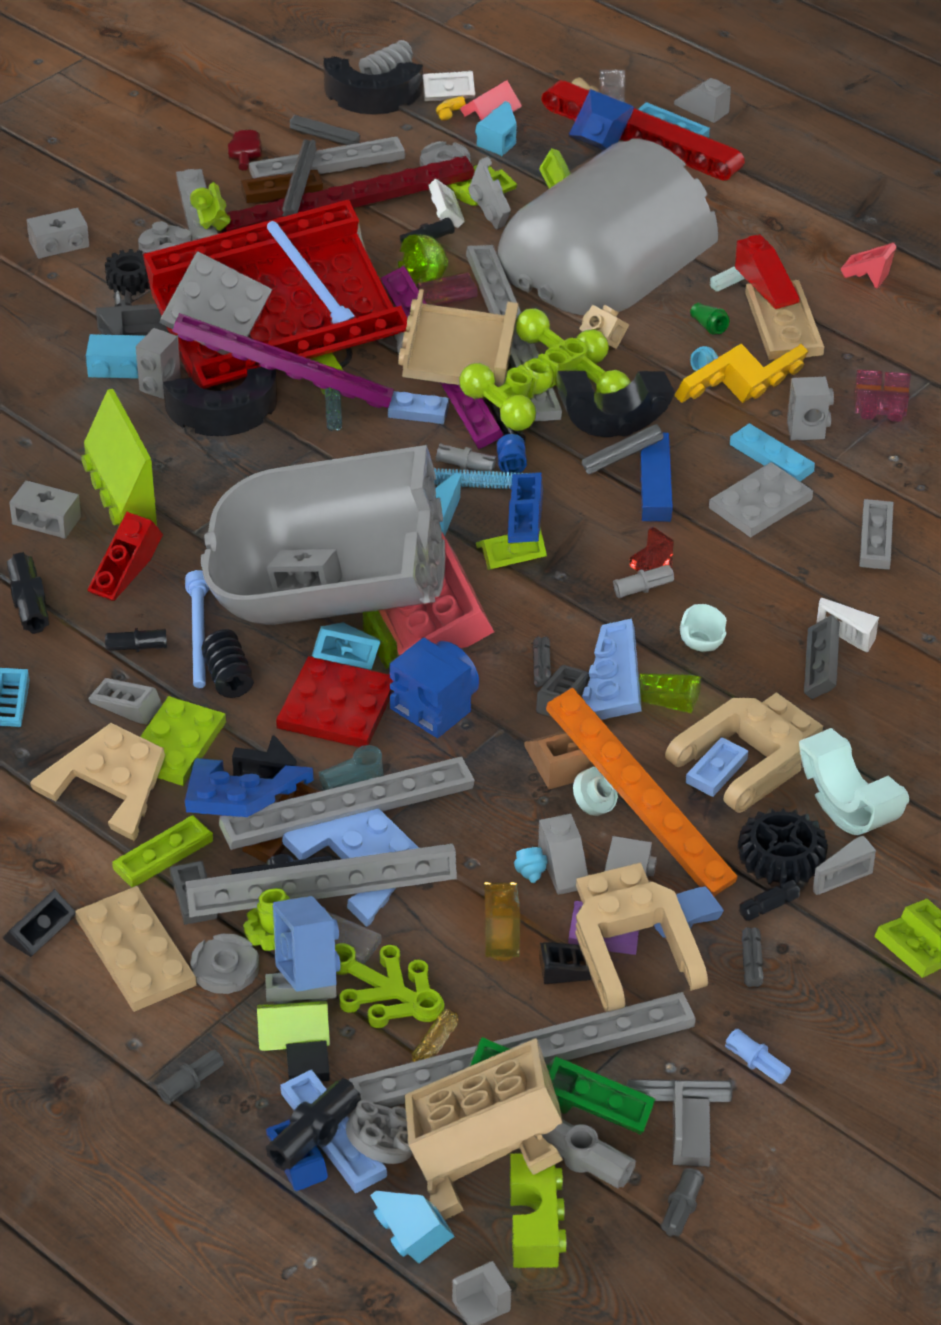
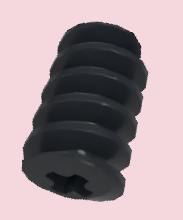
(227, 663)

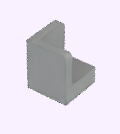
(481, 1294)

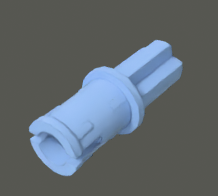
(757, 1056)

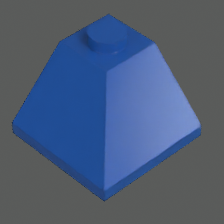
(601, 120)

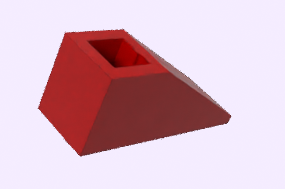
(126, 556)

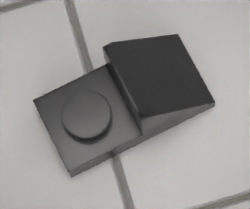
(262, 763)

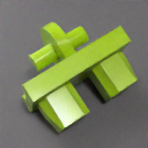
(210, 207)

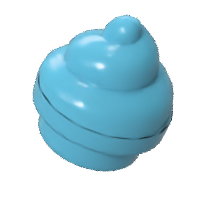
(702, 357)
(531, 863)

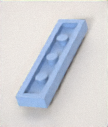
(353, 1165)

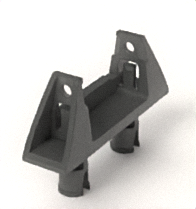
(128, 318)

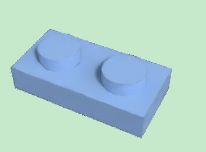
(418, 407)
(717, 766)

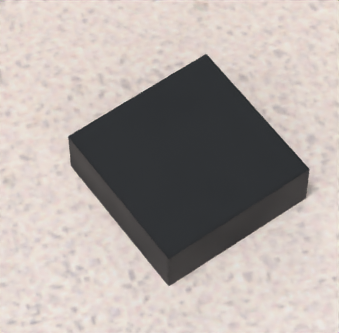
(308, 1056)

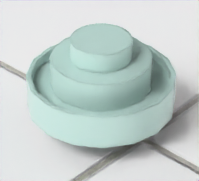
(594, 792)

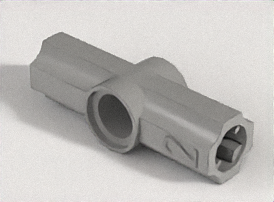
(585, 1153)

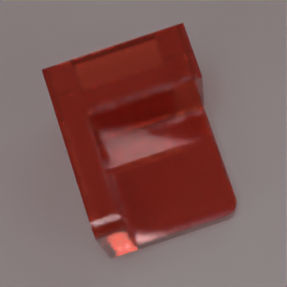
(656, 554)

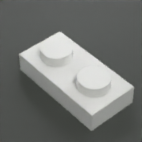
(448, 85)
(446, 203)

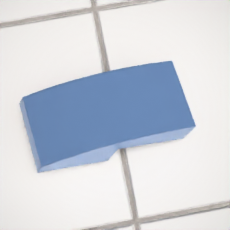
(697, 907)

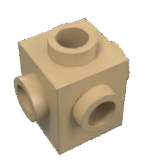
(605, 321)

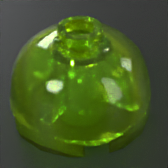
(423, 258)

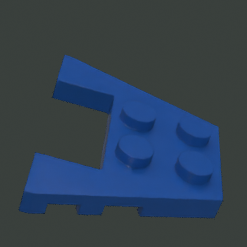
(217, 793)

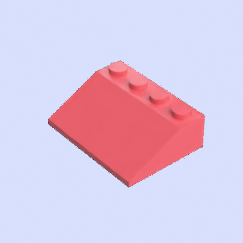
(452, 617)

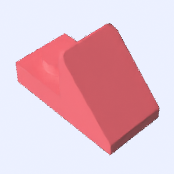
(871, 262)

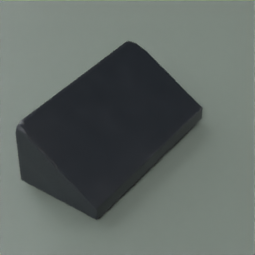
(40, 924)

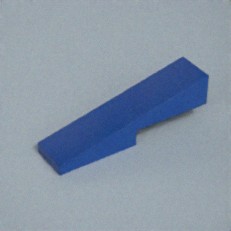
(656, 481)
(525, 508)

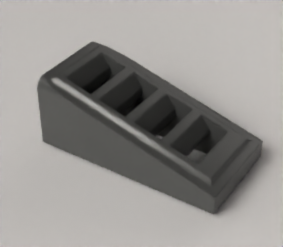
(556, 686)

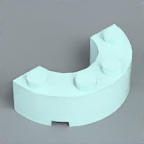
(842, 790)

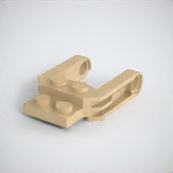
(767, 726)
(623, 903)

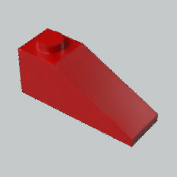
(764, 271)

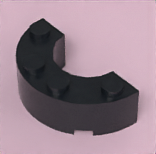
(374, 92)
(222, 411)
(614, 412)

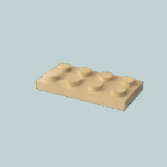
(785, 327)
(135, 948)

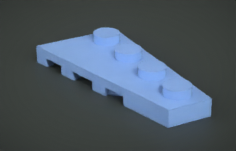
(614, 676)

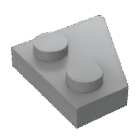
(489, 195)

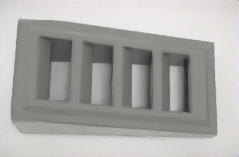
(121, 701)
(845, 866)

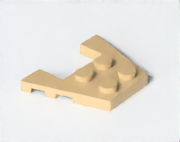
(114, 763)
(536, 1152)

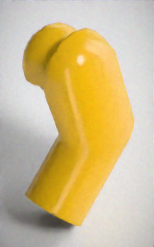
(446, 108)

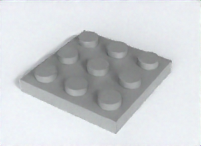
(217, 297)

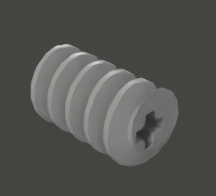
(386, 59)

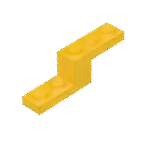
(741, 373)

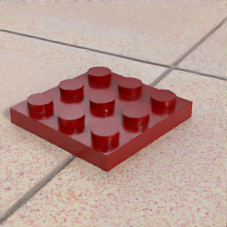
(336, 702)

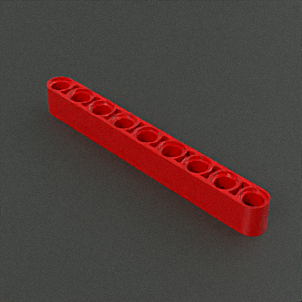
(692, 148)

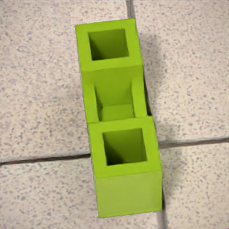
(536, 1235)

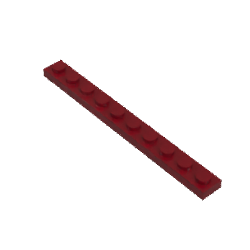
(362, 192)

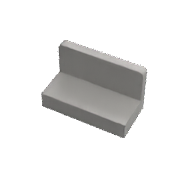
(690, 1129)

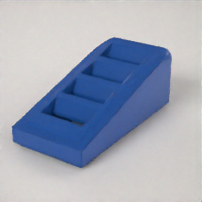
(308, 1170)

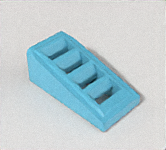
(17, 678)

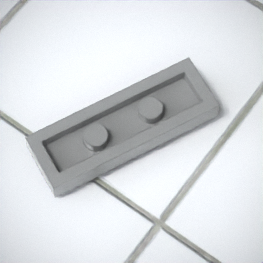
(876, 534)

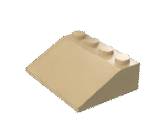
(481, 1110)

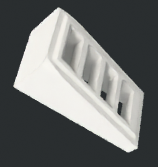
(856, 626)

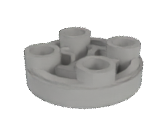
(379, 1132)

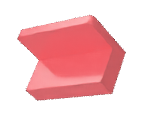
(491, 100)

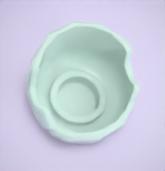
(703, 627)

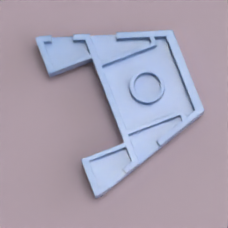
(349, 838)

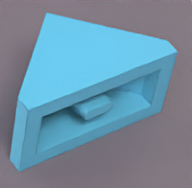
(346, 645)

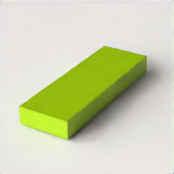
(162, 851)

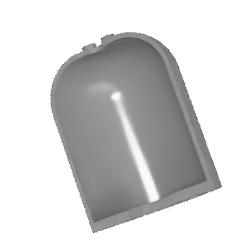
(609, 230)
(368, 507)

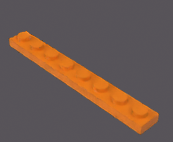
(641, 792)

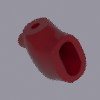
(244, 147)

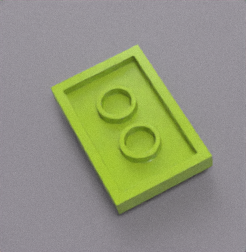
(184, 734)

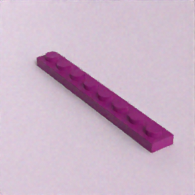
(273, 357)

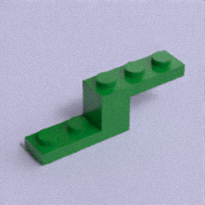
(586, 1090)

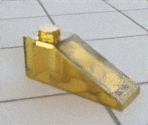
(501, 921)

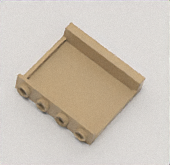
(448, 339)

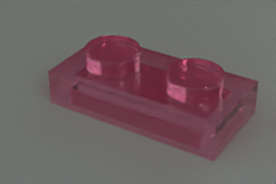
(448, 289)

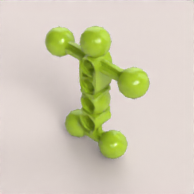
(541, 373)

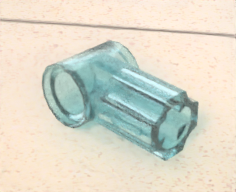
(364, 765)

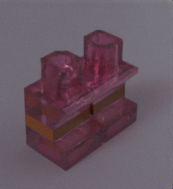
(872, 401)

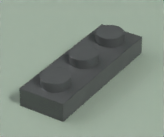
(822, 657)

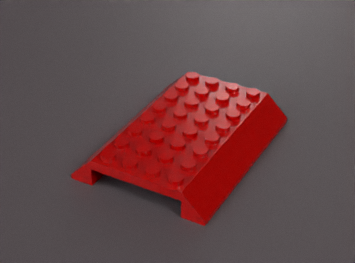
(294, 313)

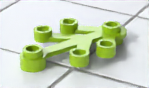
(389, 988)

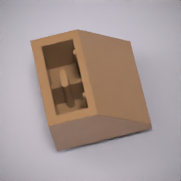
(557, 759)

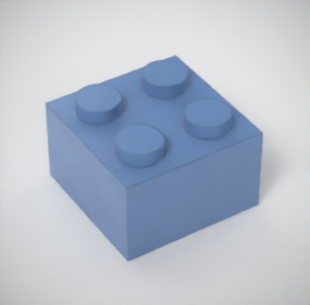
(305, 943)

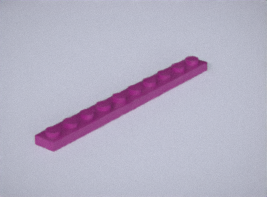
(471, 411)

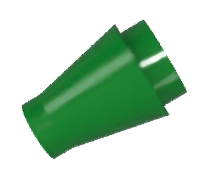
(711, 318)

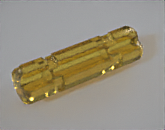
(436, 1035)

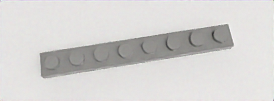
(347, 800)
(323, 879)

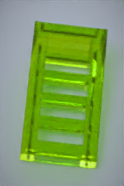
(677, 691)

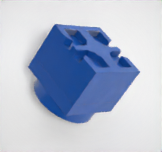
(433, 685)

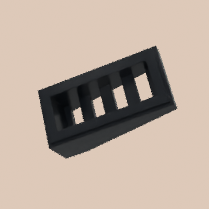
(554, 963)

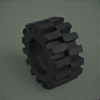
(127, 272)

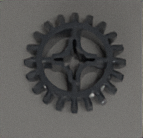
(782, 846)

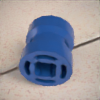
(511, 454)

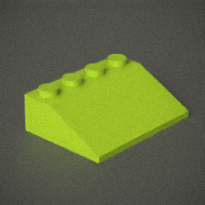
(119, 463)

